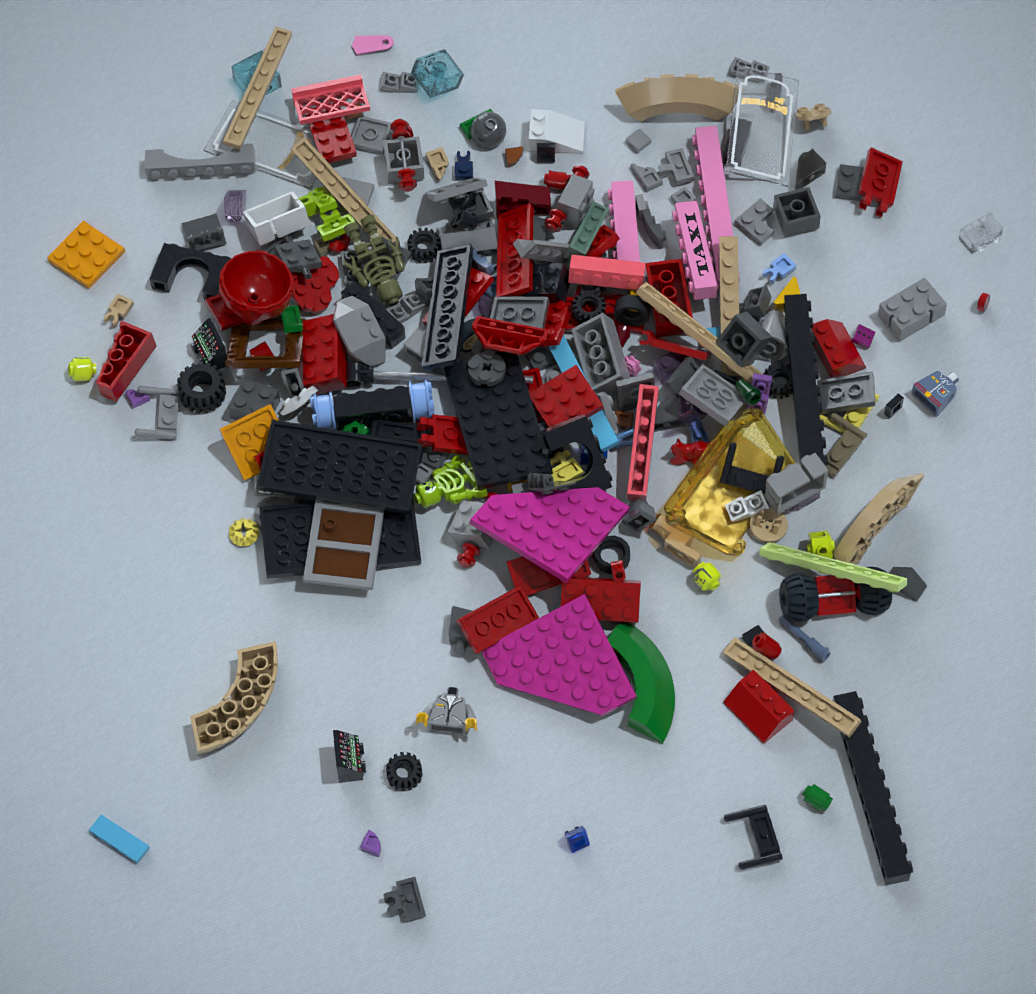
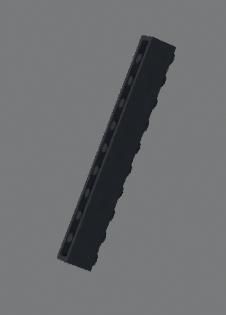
(804, 376)
(874, 795)

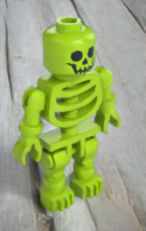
(446, 483)

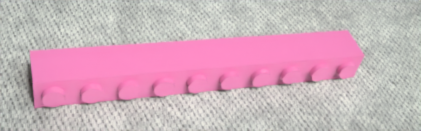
(714, 190)

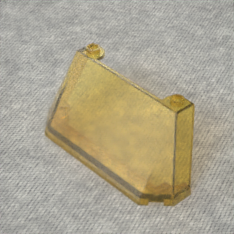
(700, 499)

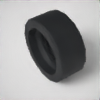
(630, 318)
(611, 541)

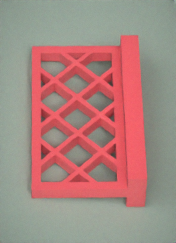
(328, 92)

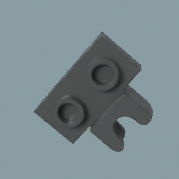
(406, 900)

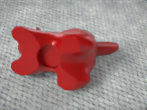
(687, 452)

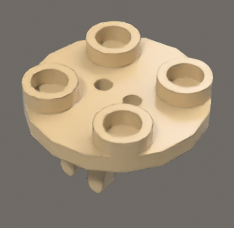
(818, 112)
(776, 529)

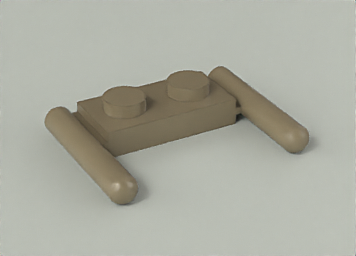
(845, 446)

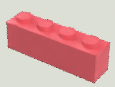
(606, 272)

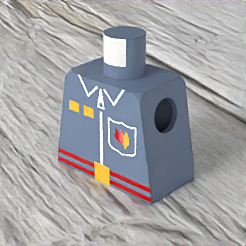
(936, 391)

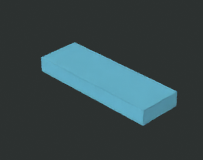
(119, 839)

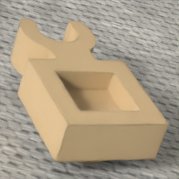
(118, 308)

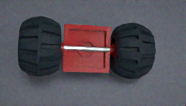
(826, 595)

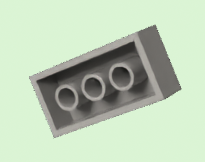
(600, 353)

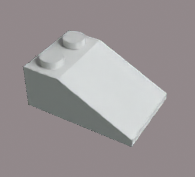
(556, 128)

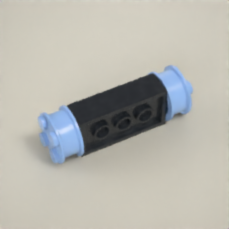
(380, 404)

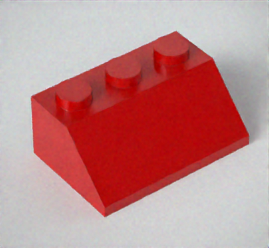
(836, 348)
(759, 707)

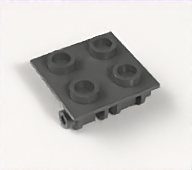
(204, 232)
(545, 483)

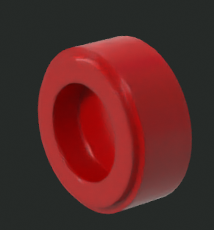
(983, 302)

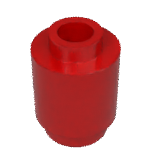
(556, 180)
(766, 646)

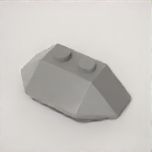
(360, 331)

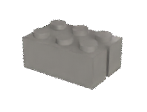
(912, 309)
(796, 483)

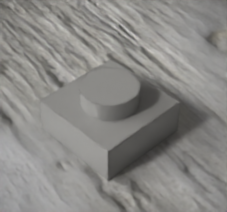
(640, 205)

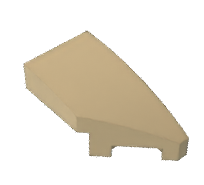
(438, 162)

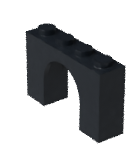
(175, 258)
(579, 430)

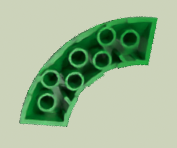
(651, 680)

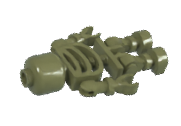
(387, 287)

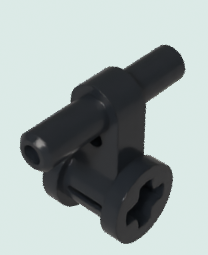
(463, 216)

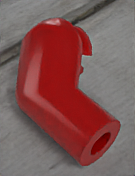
(340, 245)

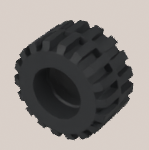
(206, 399)

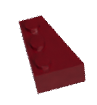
(514, 195)

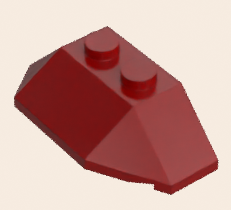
(508, 336)

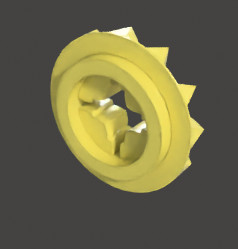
(251, 534)

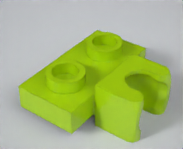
(318, 199)
(333, 225)

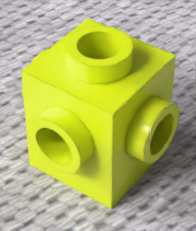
(820, 544)

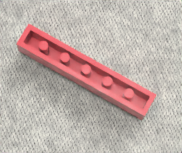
(642, 442)

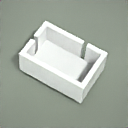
(276, 218)

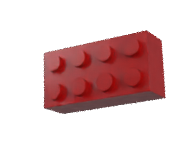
(670, 281)
(323, 355)
(607, 597)

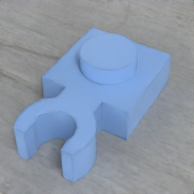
(779, 267)

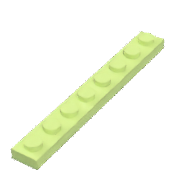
(834, 567)

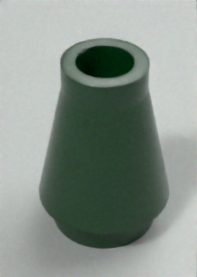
(748, 392)

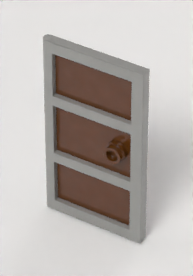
(343, 545)

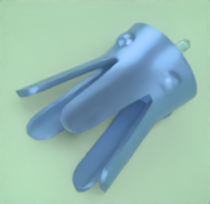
(697, 431)
(623, 436)

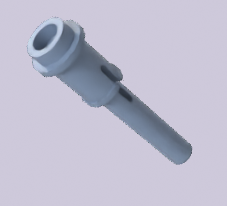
(813, 645)

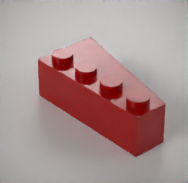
(128, 354)

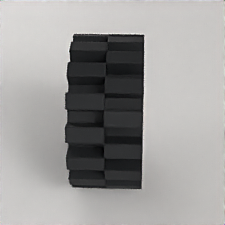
(424, 236)
(587, 298)
(780, 370)
(404, 760)

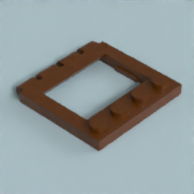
(238, 346)

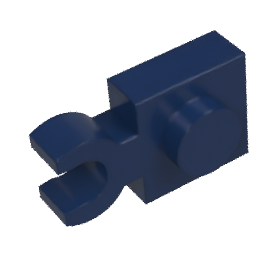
(463, 167)

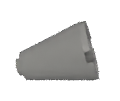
(777, 347)

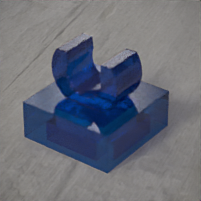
(577, 839)

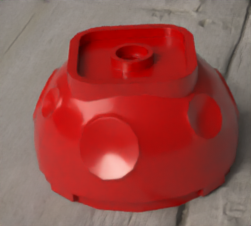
(255, 277)

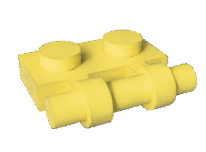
(567, 469)

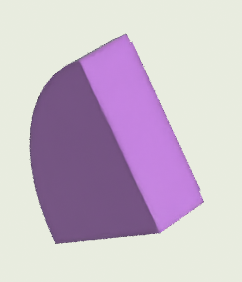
(135, 398)
(371, 844)

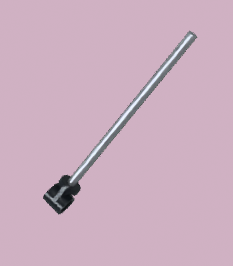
(357, 374)

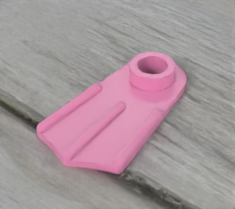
(371, 44)

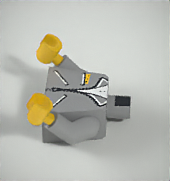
(448, 714)

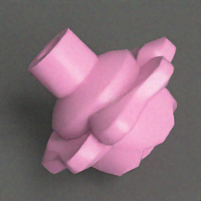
(632, 365)

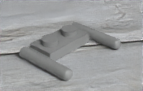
(166, 413)

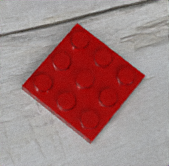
(565, 397)

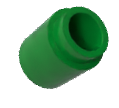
(817, 797)

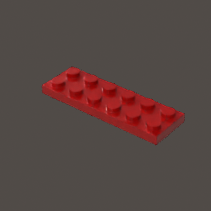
(514, 272)

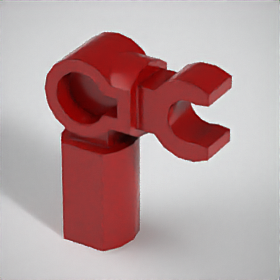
(618, 571)

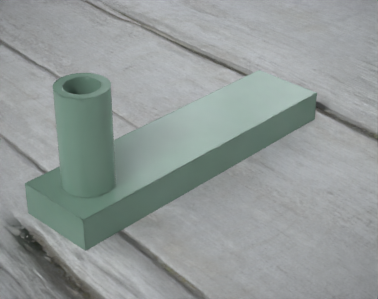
(587, 230)

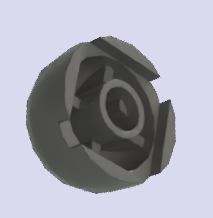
(488, 130)

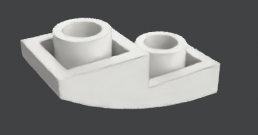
(298, 401)
(747, 507)

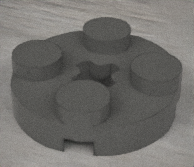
(486, 359)

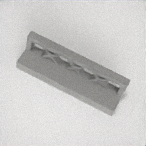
(542, 250)

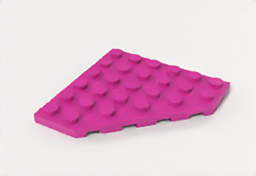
(552, 528)
(563, 661)

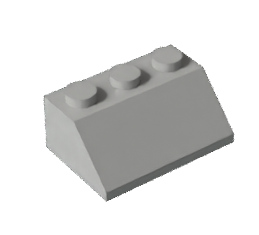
(481, 238)

